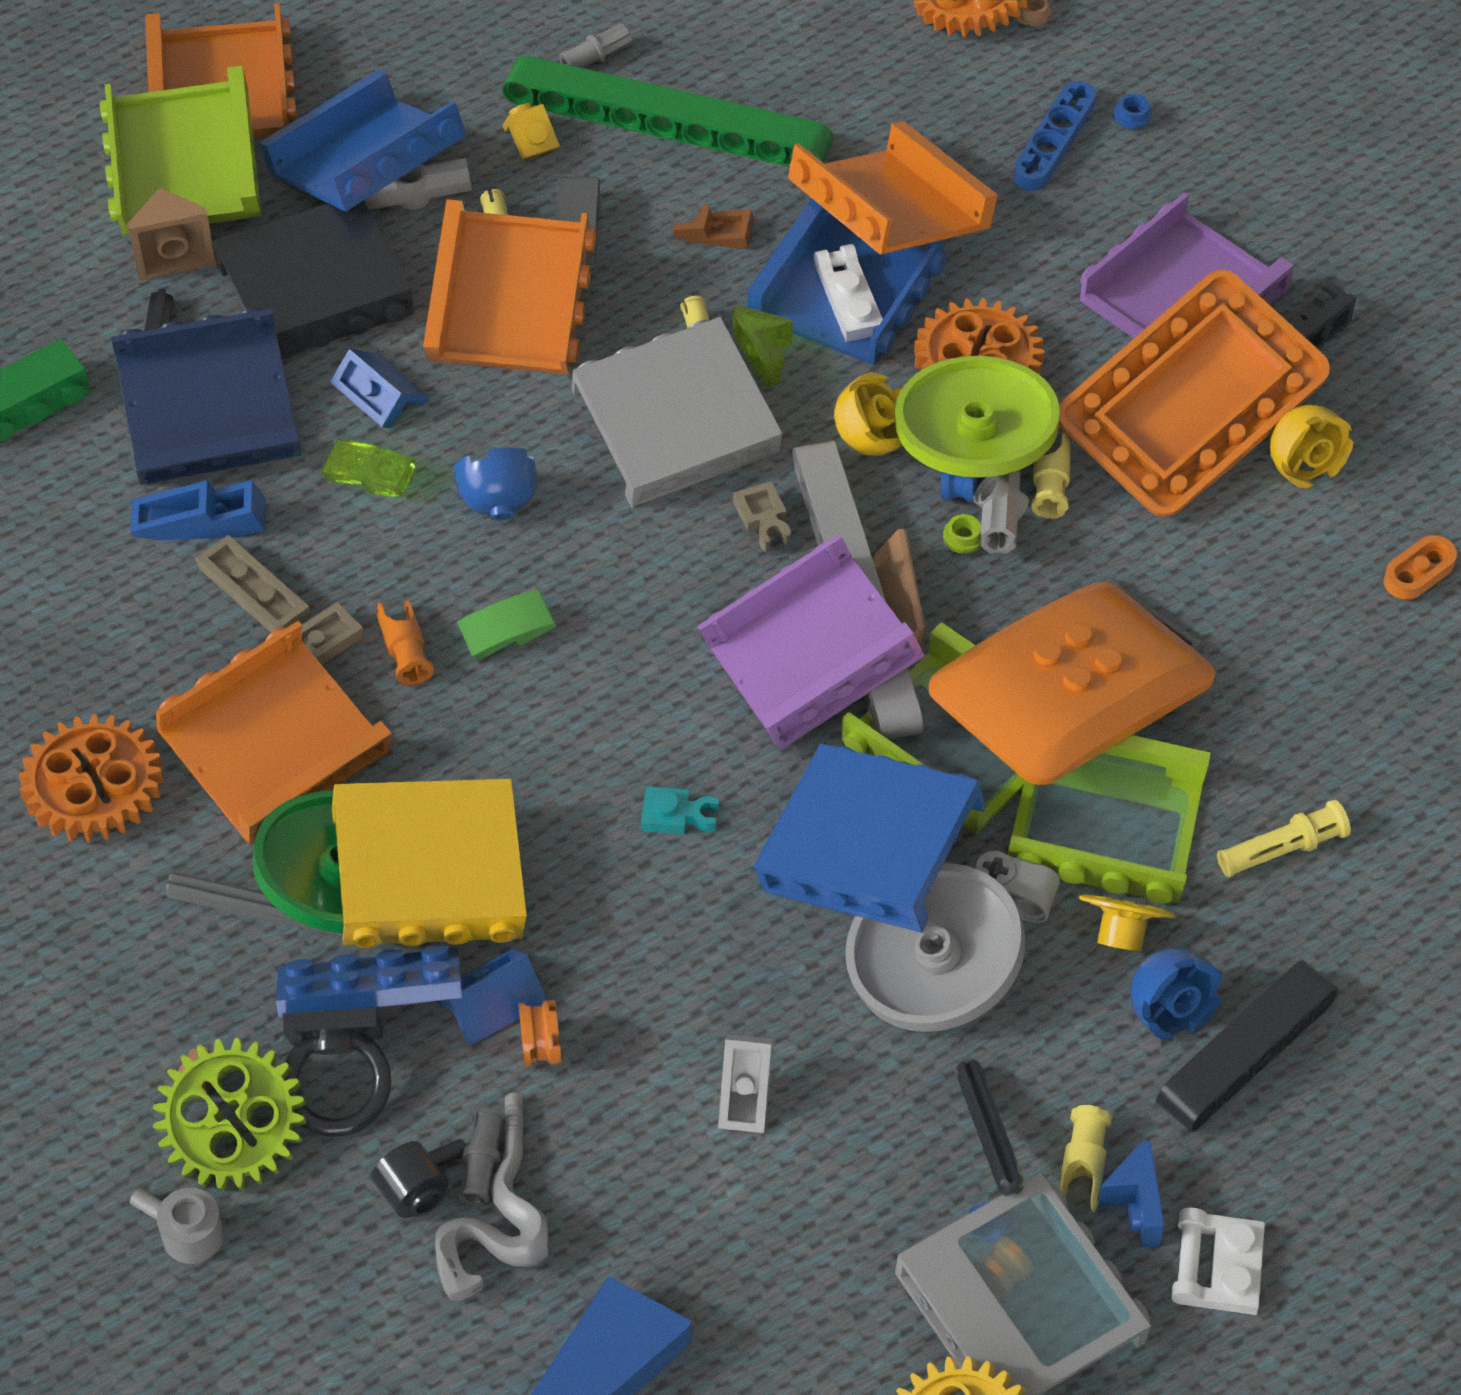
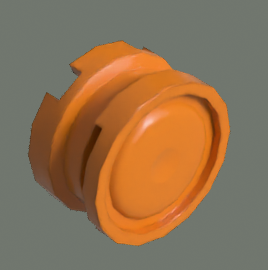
(540, 1033)

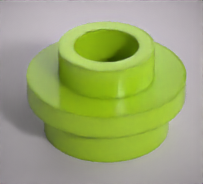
(963, 525)

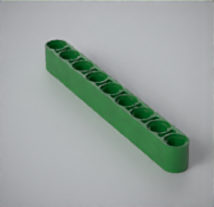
(663, 111)

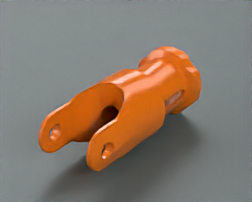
(405, 645)

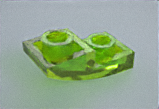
(372, 466)

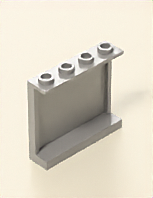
(678, 410)

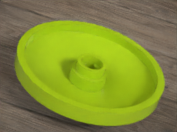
(977, 416)

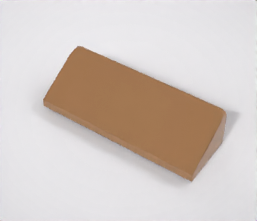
(899, 583)

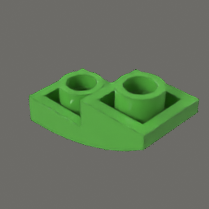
(502, 623)

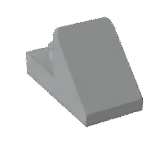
(745, 1083)

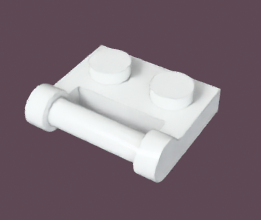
(1234, 1262)

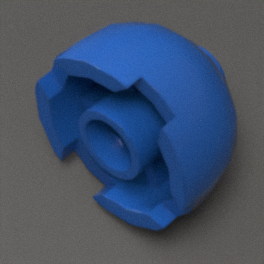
(497, 483)
(1175, 992)

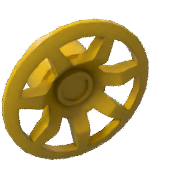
(1124, 921)

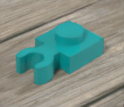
(670, 810)

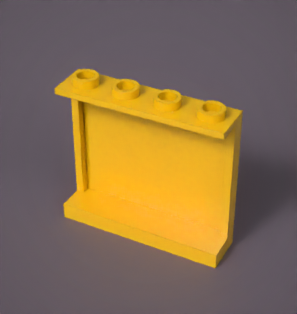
(428, 862)

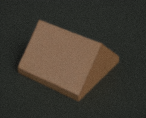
(170, 236)

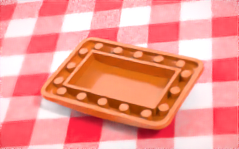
(1193, 393)
(1070, 681)

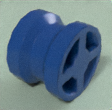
(958, 486)

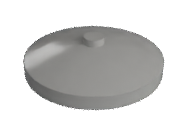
(951, 968)

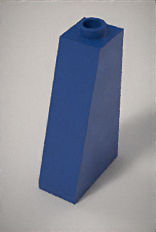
(616, 1345)

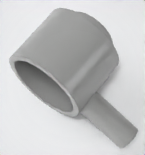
(186, 1222)

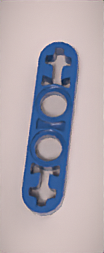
(1051, 134)

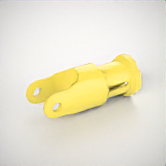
(1051, 478)
(1085, 1152)

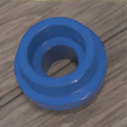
(1133, 111)

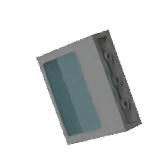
(1022, 1289)

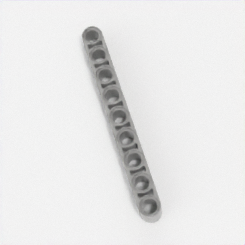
(833, 512)

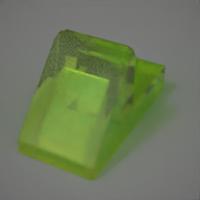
(762, 339)

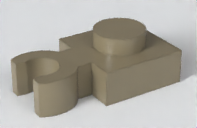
(763, 511)

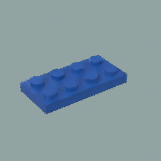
(369, 981)

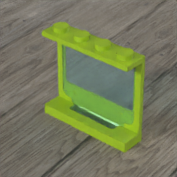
(944, 741)
(1117, 819)

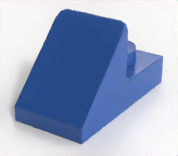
(1136, 1186)

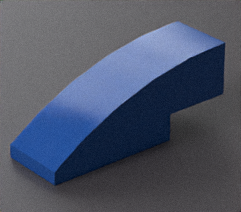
(200, 512)

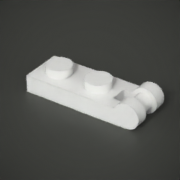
(848, 292)

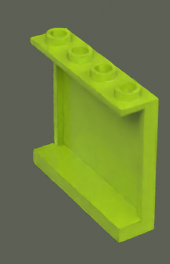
(186, 143)

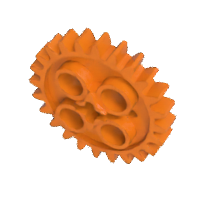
(968, 14)
(962, 330)
(125, 759)

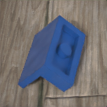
(376, 386)
(493, 995)

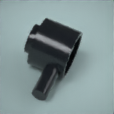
(413, 1177)

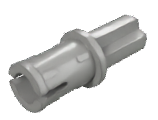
(597, 47)

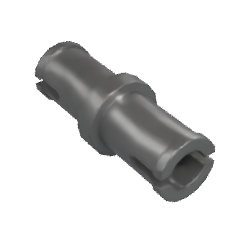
(481, 1157)

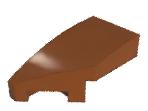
(718, 228)

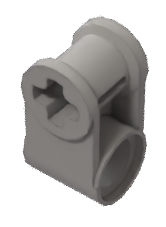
(1029, 884)

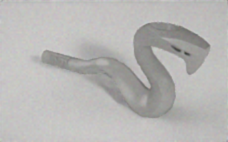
(519, 1251)

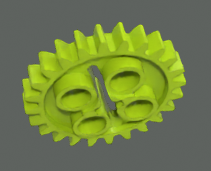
(198, 1140)

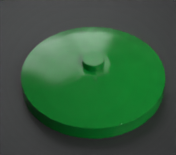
(299, 861)

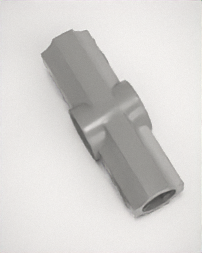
(422, 184)
(1001, 509)

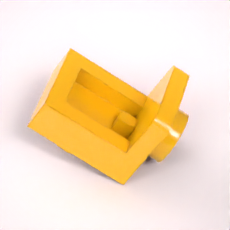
(531, 131)

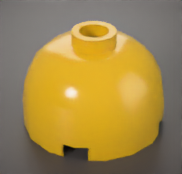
(867, 415)
(1310, 436)

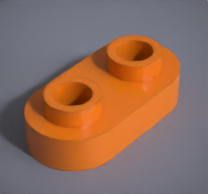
(1416, 568)

